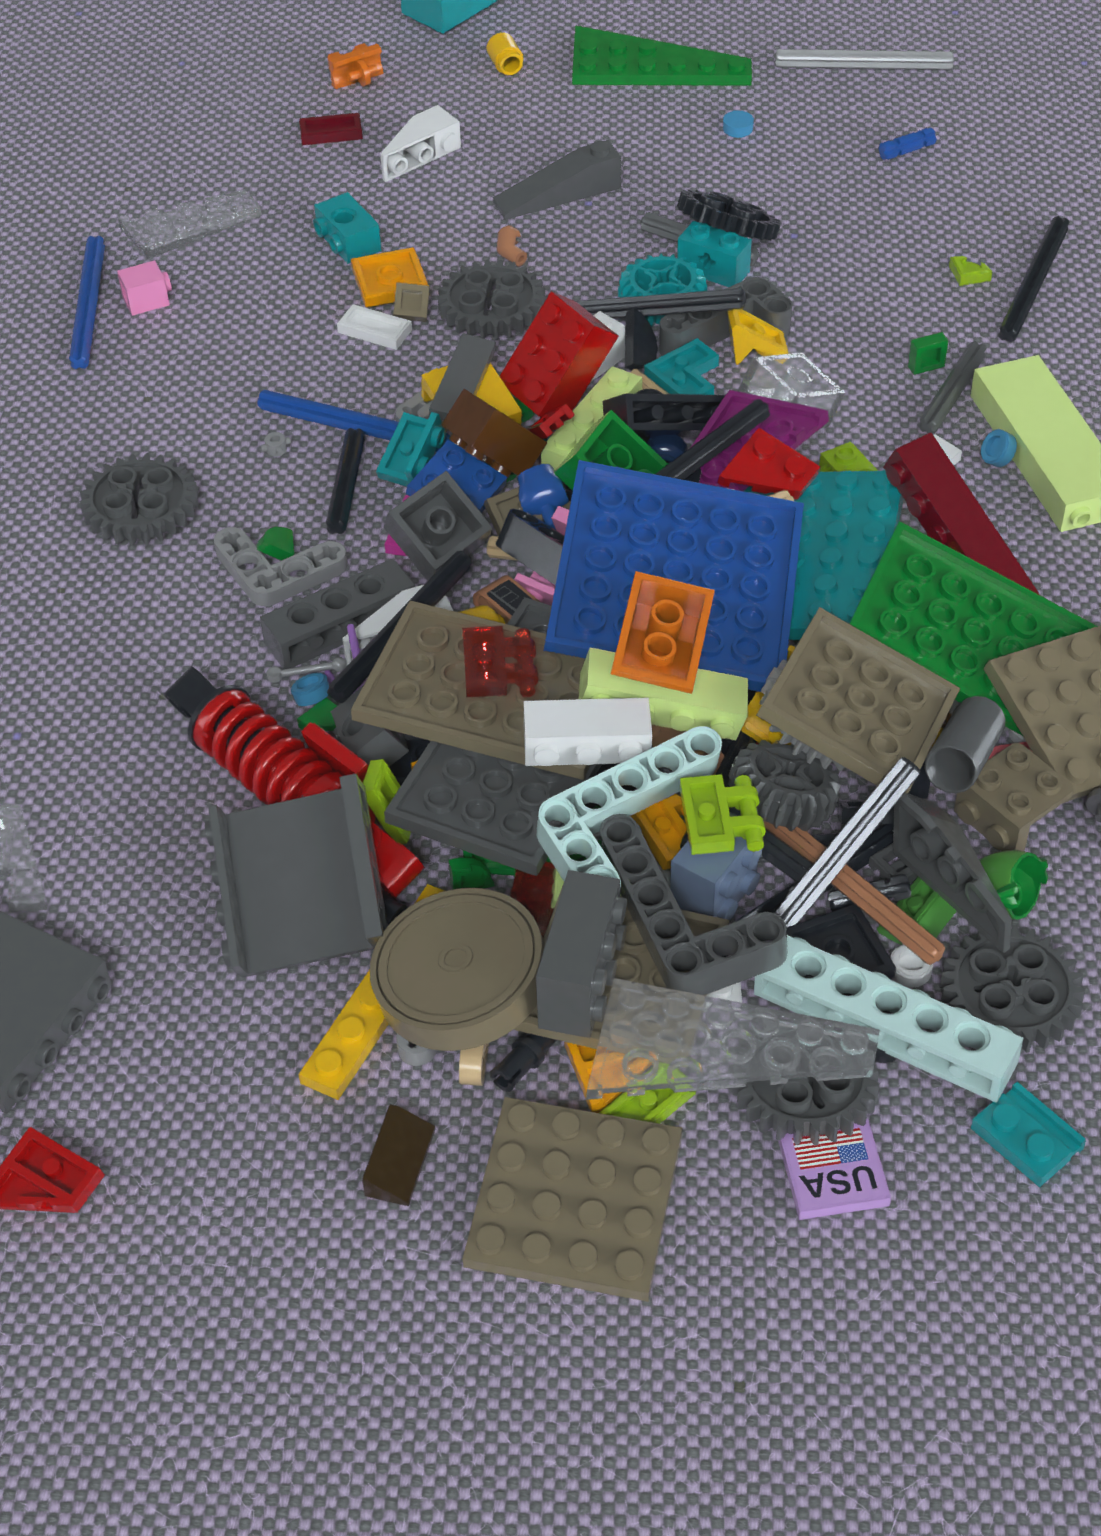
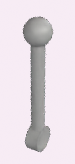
(275, 674)

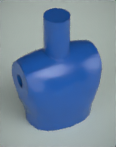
(541, 492)

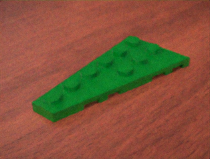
(629, 60)

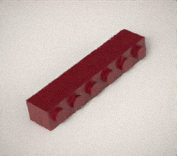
(948, 507)

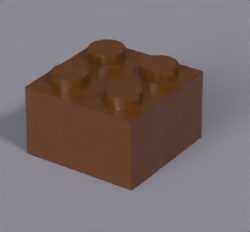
(492, 435)

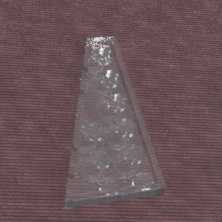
(708, 1043)

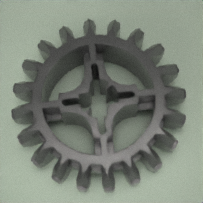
(788, 786)

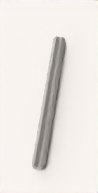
(864, 59)

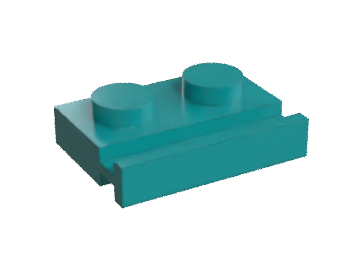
(1028, 1134)

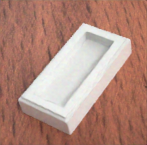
(374, 327)

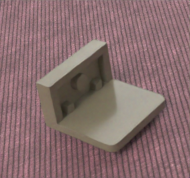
(1011, 796)

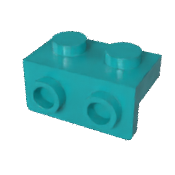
(411, 448)

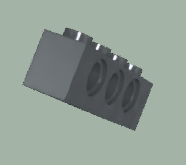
(321, 619)

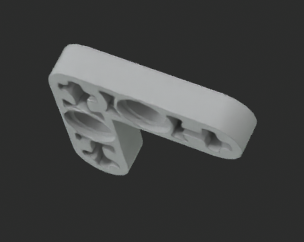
(328, 558)

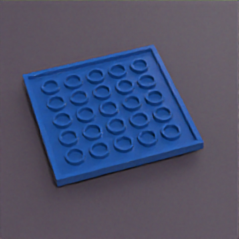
(685, 533)

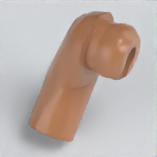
(507, 245)

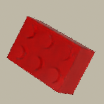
(557, 355)

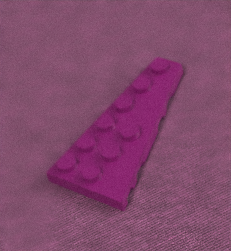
(787, 422)

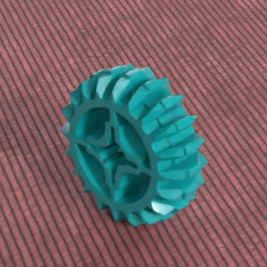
(659, 277)

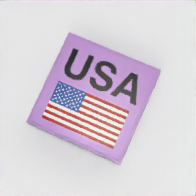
(835, 1175)

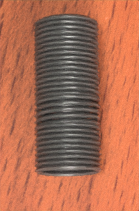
(965, 744)

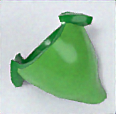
(1016, 879)

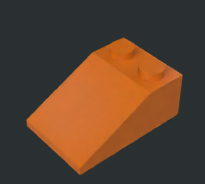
(663, 632)

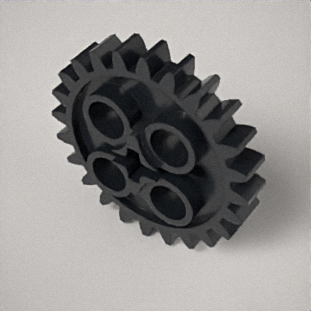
(726, 213)

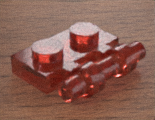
(485, 661)

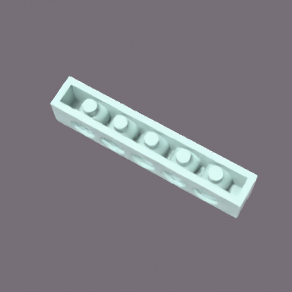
(900, 1033)

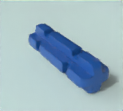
(907, 143)

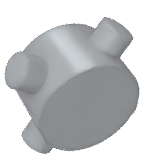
(275, 444)

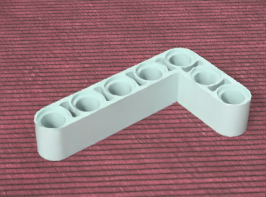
(606, 791)

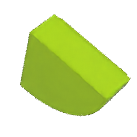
(969, 272)

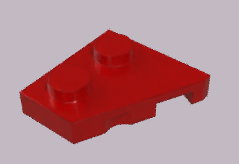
(45, 1176)

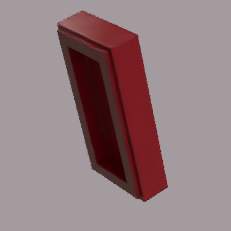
(330, 129)

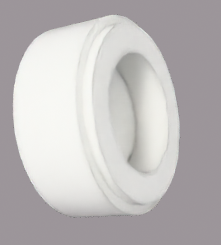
(910, 968)

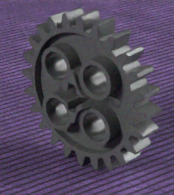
(469, 295)
(114, 496)
(1015, 984)
(793, 1105)

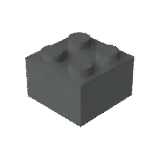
(437, 524)

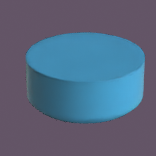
(738, 124)
(998, 448)
(310, 689)

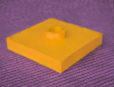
(380, 272)

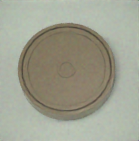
(458, 969)

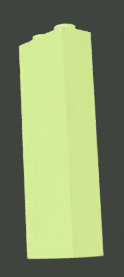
(1053, 440)

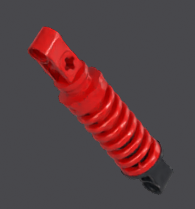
(272, 761)

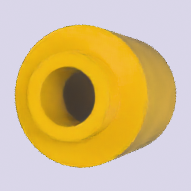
(505, 53)

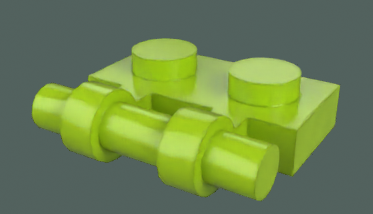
(708, 816)

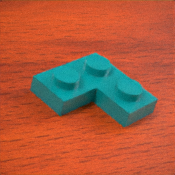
(682, 369)

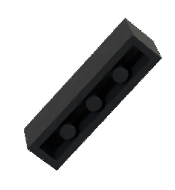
(664, 413)

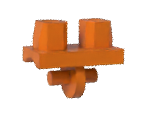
(355, 66)

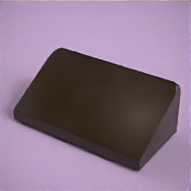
(397, 1156)

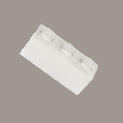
(586, 731)

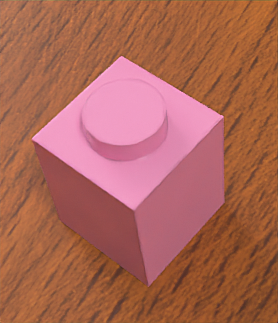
(144, 287)

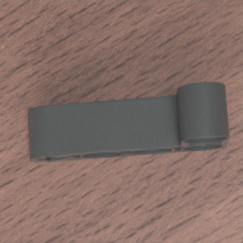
(710, 327)

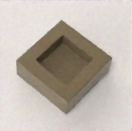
(411, 301)

